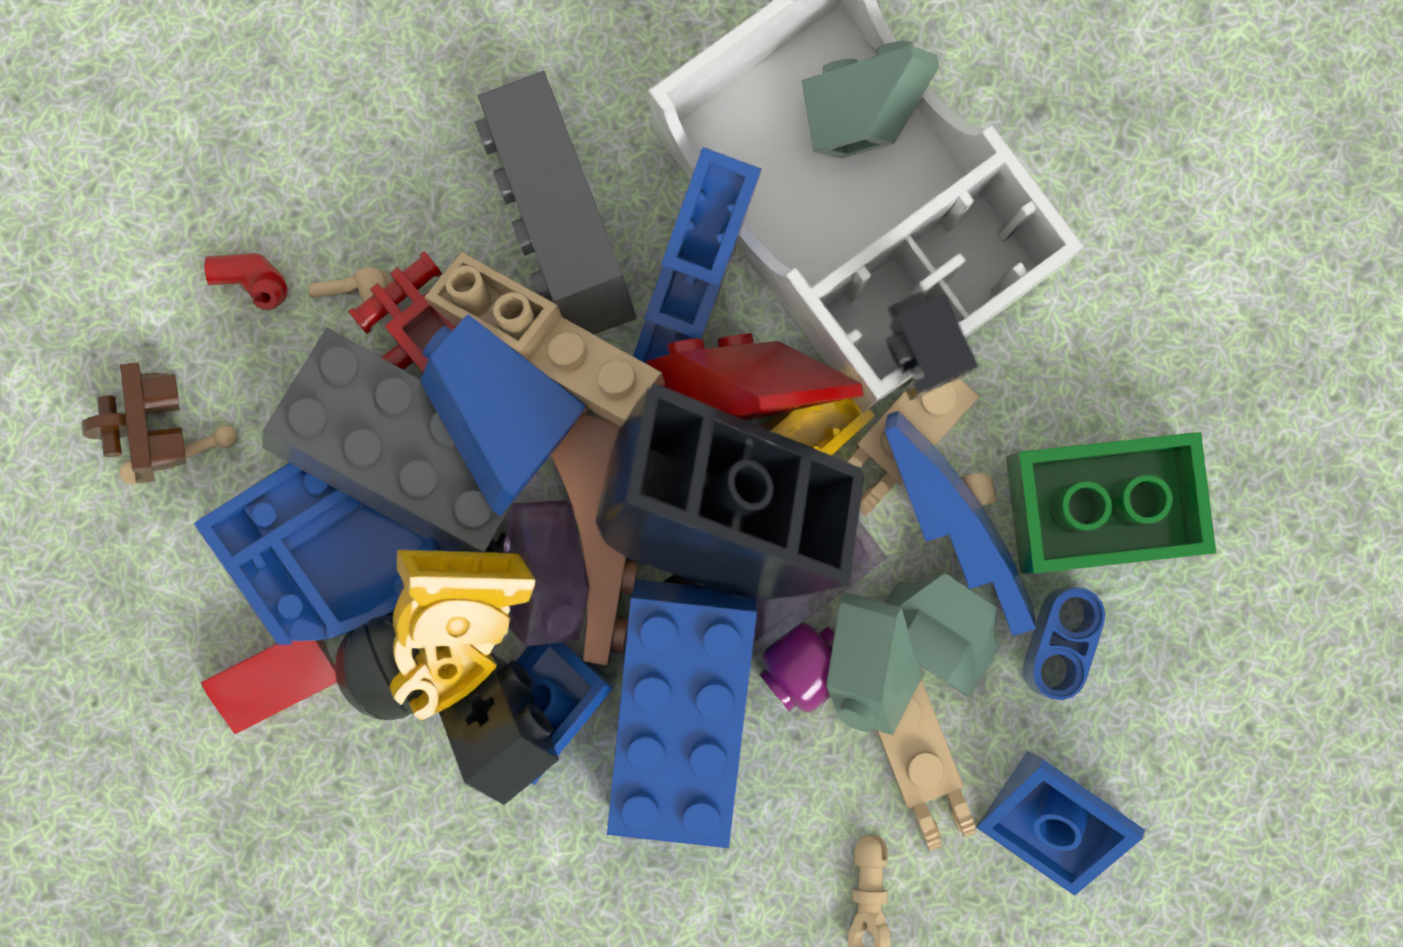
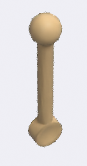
(224, 436)

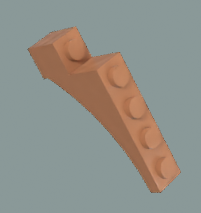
(582, 467)

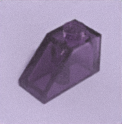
(551, 549)

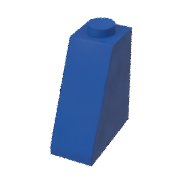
(496, 408)

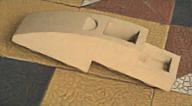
(533, 326)

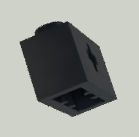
(500, 733)

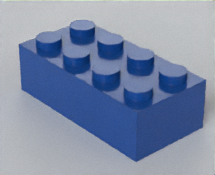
(681, 713)

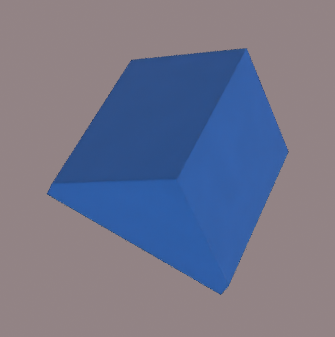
(564, 688)
(1058, 825)

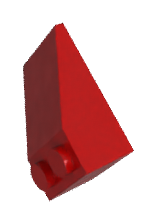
(751, 377)

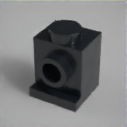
(928, 343)

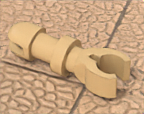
(871, 857)

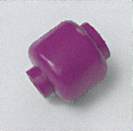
(799, 667)

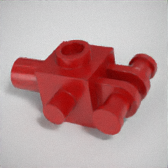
(410, 327)

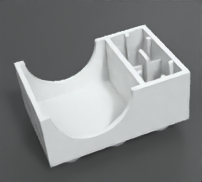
(863, 231)

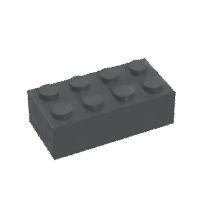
(381, 443)

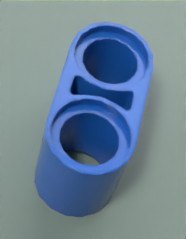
(1073, 646)

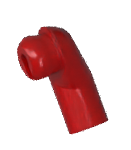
(253, 273)

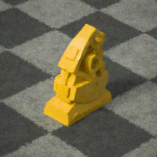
(455, 615)

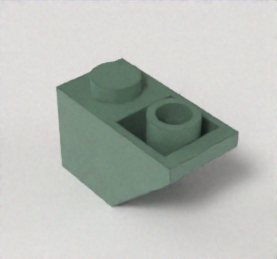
(866, 101)

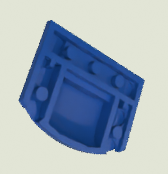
(307, 555)

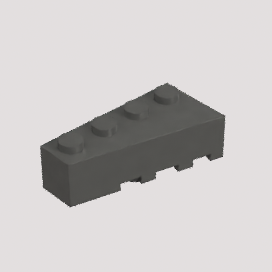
(554, 203)

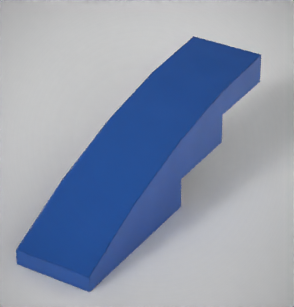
(698, 252)
(950, 508)

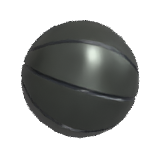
(367, 668)

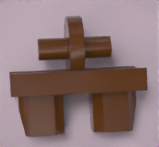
(142, 396)

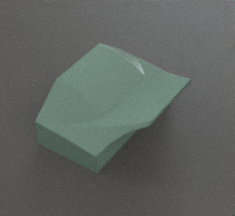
(948, 629)

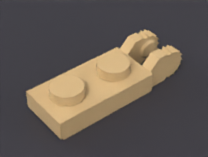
(930, 413)
(925, 768)

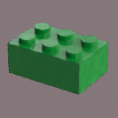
(1111, 503)

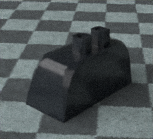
(727, 501)

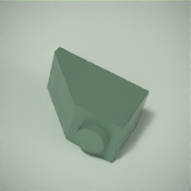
(871, 665)

